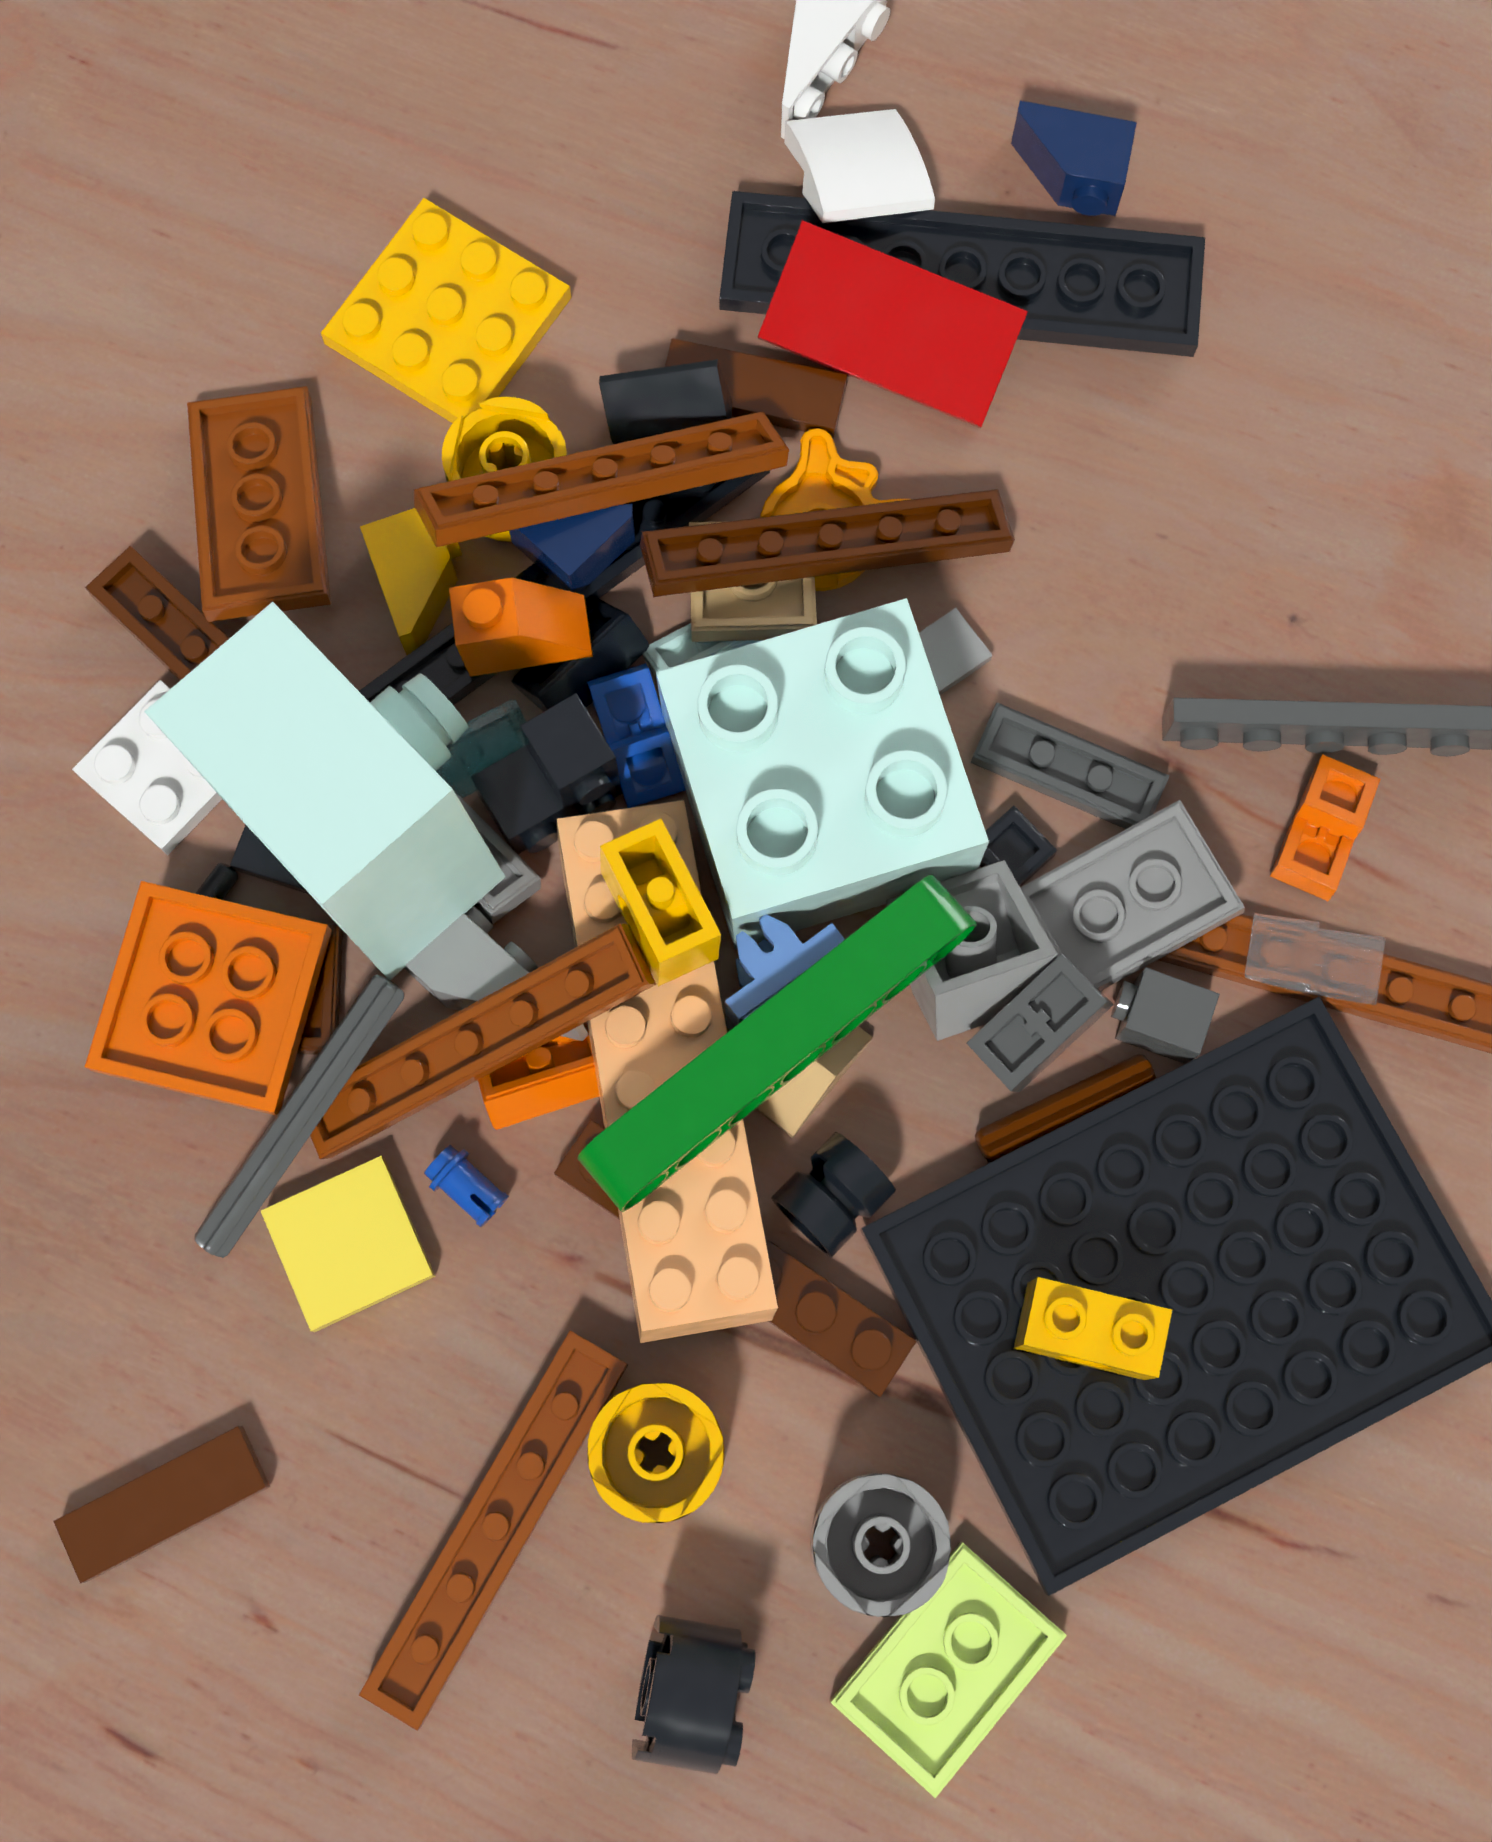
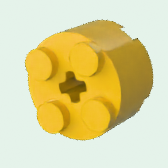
(499, 437)
(618, 1461)

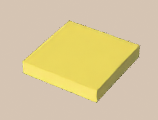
(347, 1244)

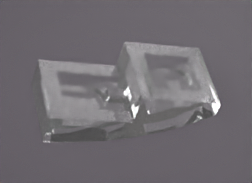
(1314, 959)

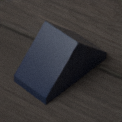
(578, 546)

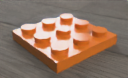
(209, 998)

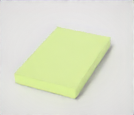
(948, 1671)

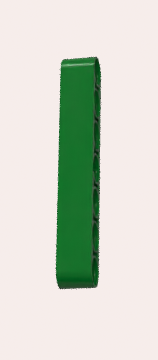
(775, 1043)

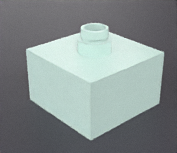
(336, 784)

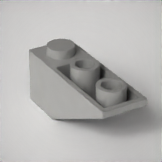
(469, 965)

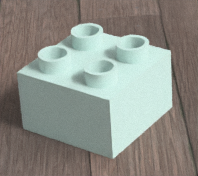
(821, 770)

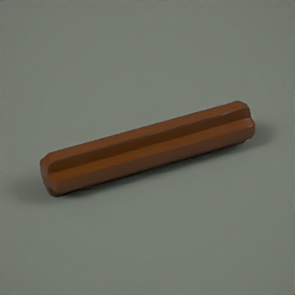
(1063, 1107)

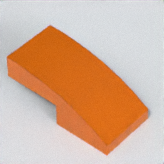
(1325, 827)

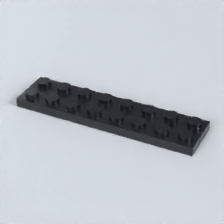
(1071, 278)

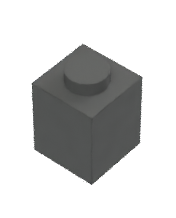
(1164, 1015)

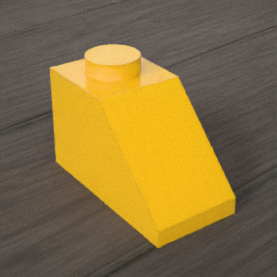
(411, 573)

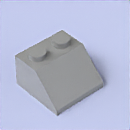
(992, 962)

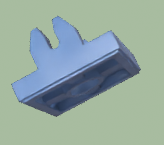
(773, 964)

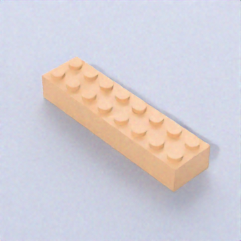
(700, 1236)

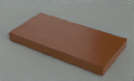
(257, 504)

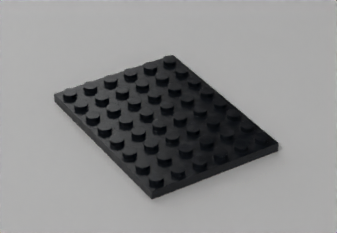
(1275, 1228)

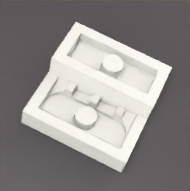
(859, 165)

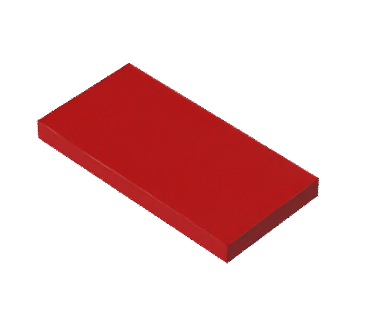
(892, 324)

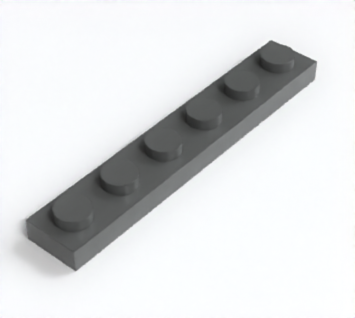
(1327, 725)

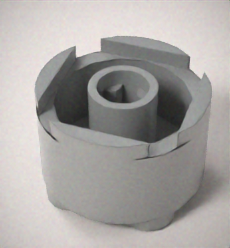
(919, 1545)

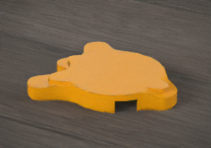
(824, 483)

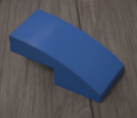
(637, 735)

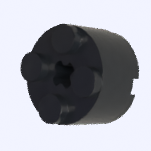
(692, 1695)

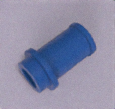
(465, 1185)

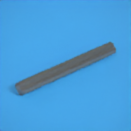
(299, 1116)

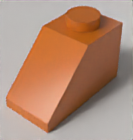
(518, 625)

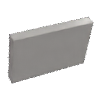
(1134, 897)

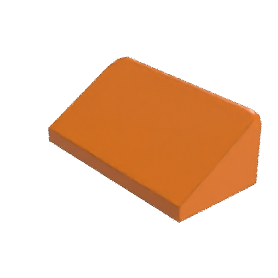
(540, 1082)

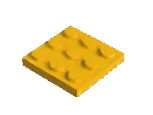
(446, 313)

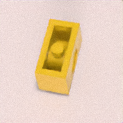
(660, 902)
(1093, 1329)

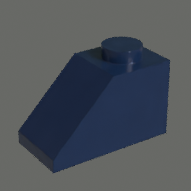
(1075, 155)

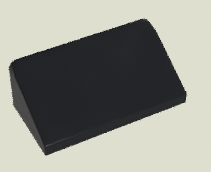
(664, 399)
(615, 648)

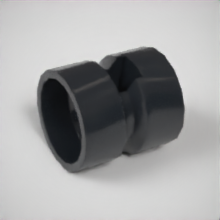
(833, 1194)

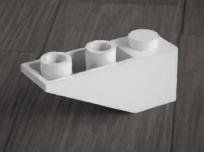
(825, 50)

